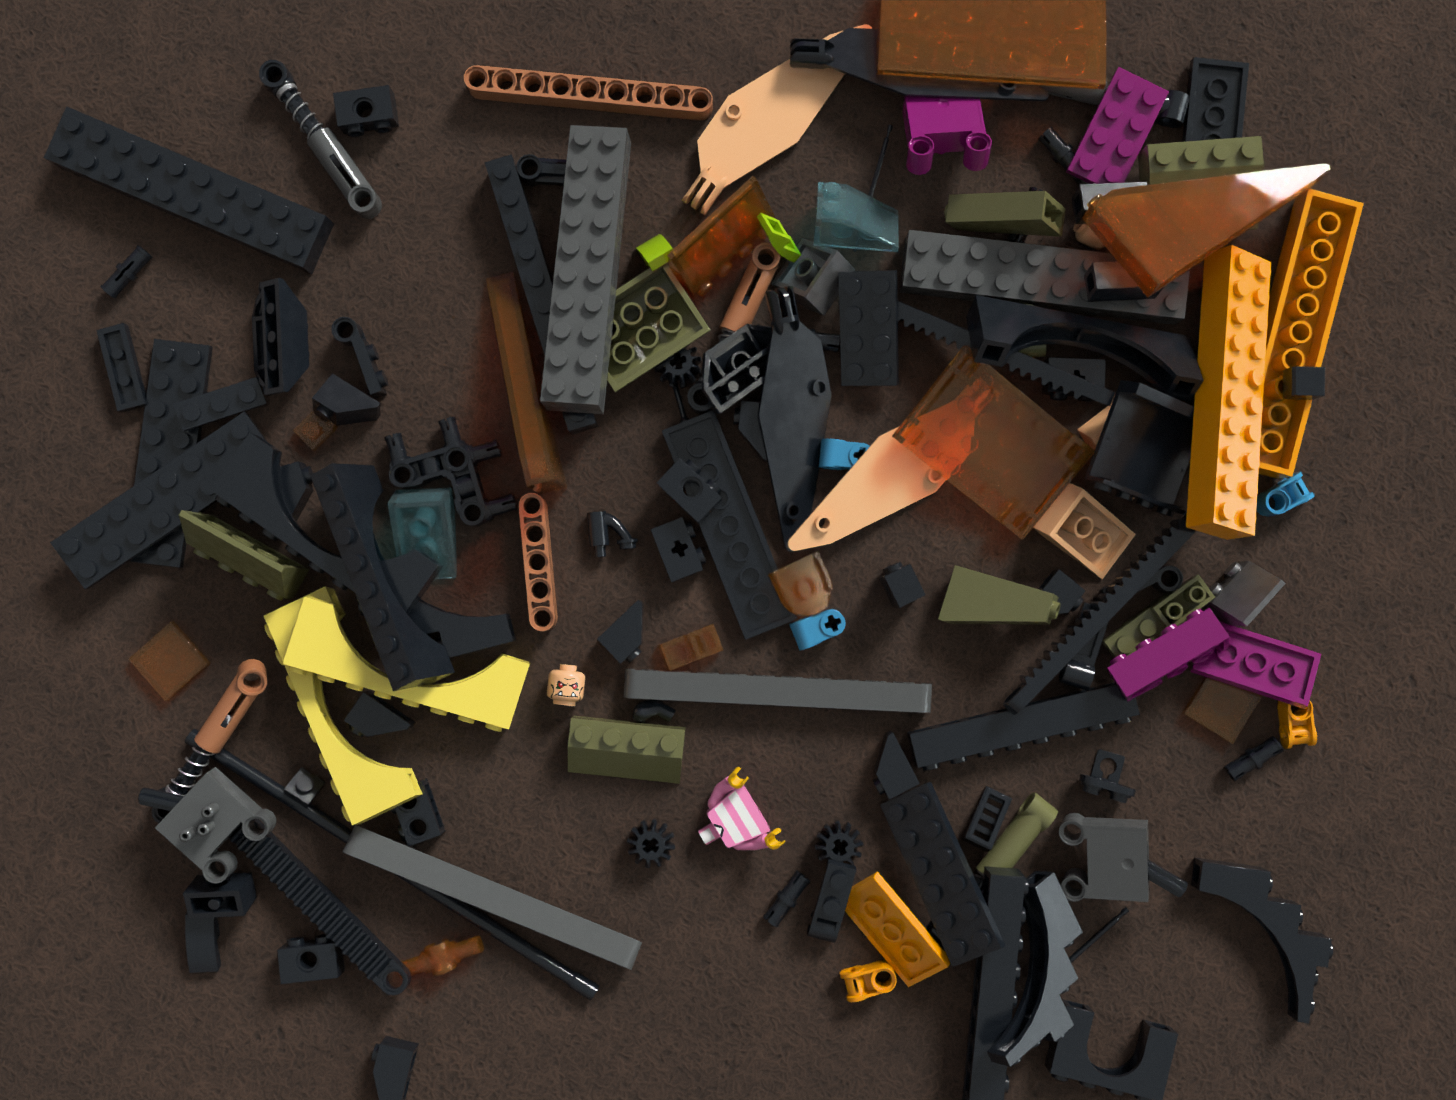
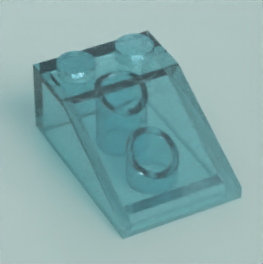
(853, 220)
(427, 523)

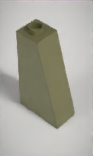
(1006, 213)
(992, 600)

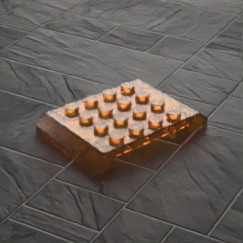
(993, 443)

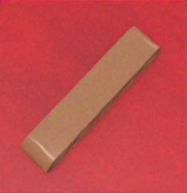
(531, 549)

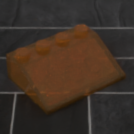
(720, 240)

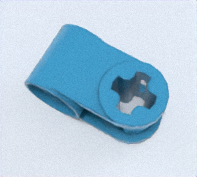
(839, 454)
(1286, 493)
(812, 630)

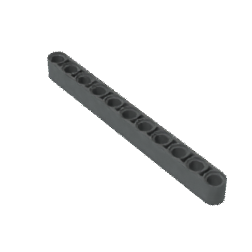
(777, 690)
(492, 897)

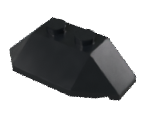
(279, 337)
(735, 366)

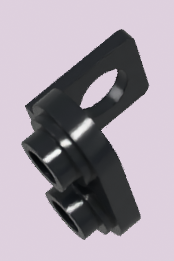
(1095, 782)

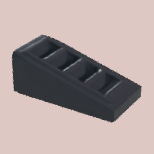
(986, 845)

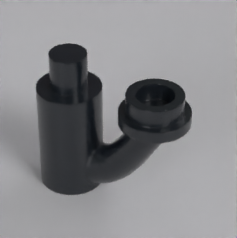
(598, 532)

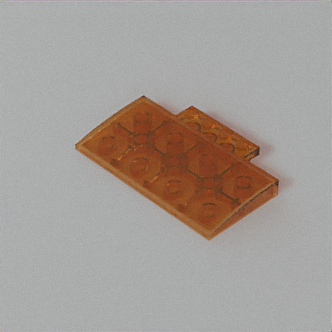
(995, 41)

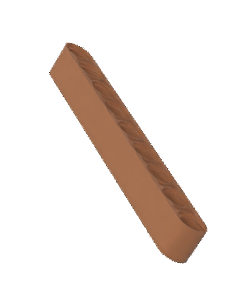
(578, 84)

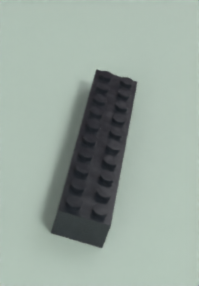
(189, 190)

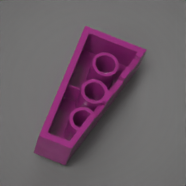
(1168, 653)

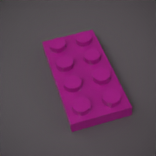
(1117, 129)
(1263, 666)

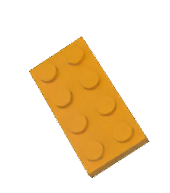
(895, 930)

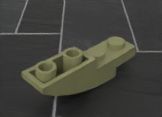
(1161, 613)

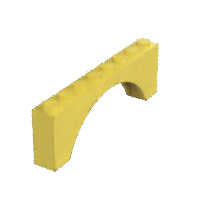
(324, 649)
(362, 783)

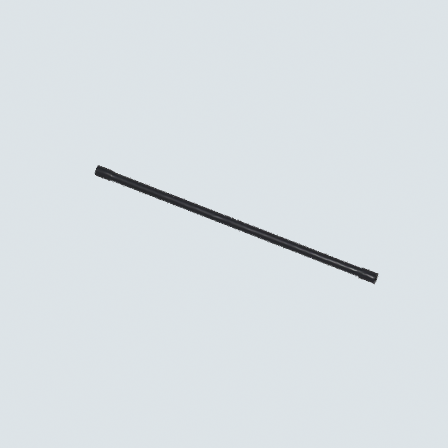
(573, 979)

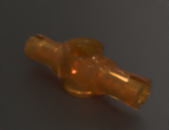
(443, 956)

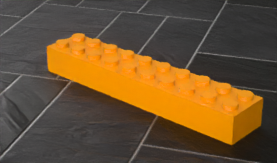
(1302, 315)
(1231, 396)

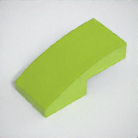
(778, 237)
(655, 251)

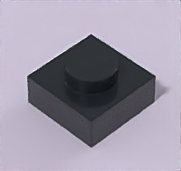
(304, 787)

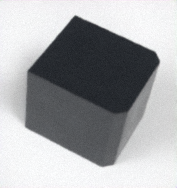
(1303, 383)

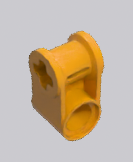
(1296, 727)
(866, 982)

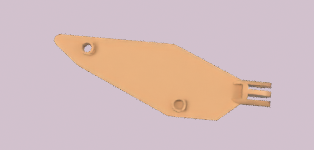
(759, 125)
(873, 488)

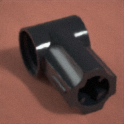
(548, 173)

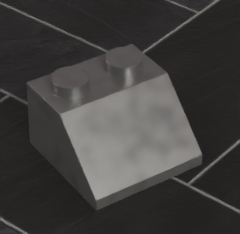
(813, 276)
(1243, 593)

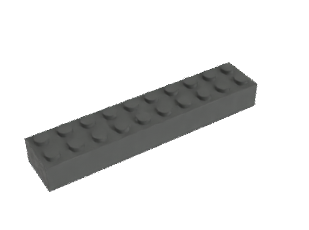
(586, 270)
(1024, 275)

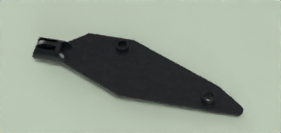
(856, 55)
(793, 410)

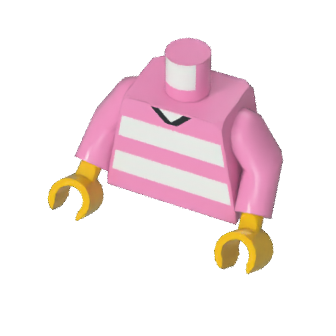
(737, 818)

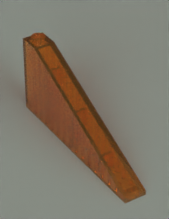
(1176, 225)
(530, 418)

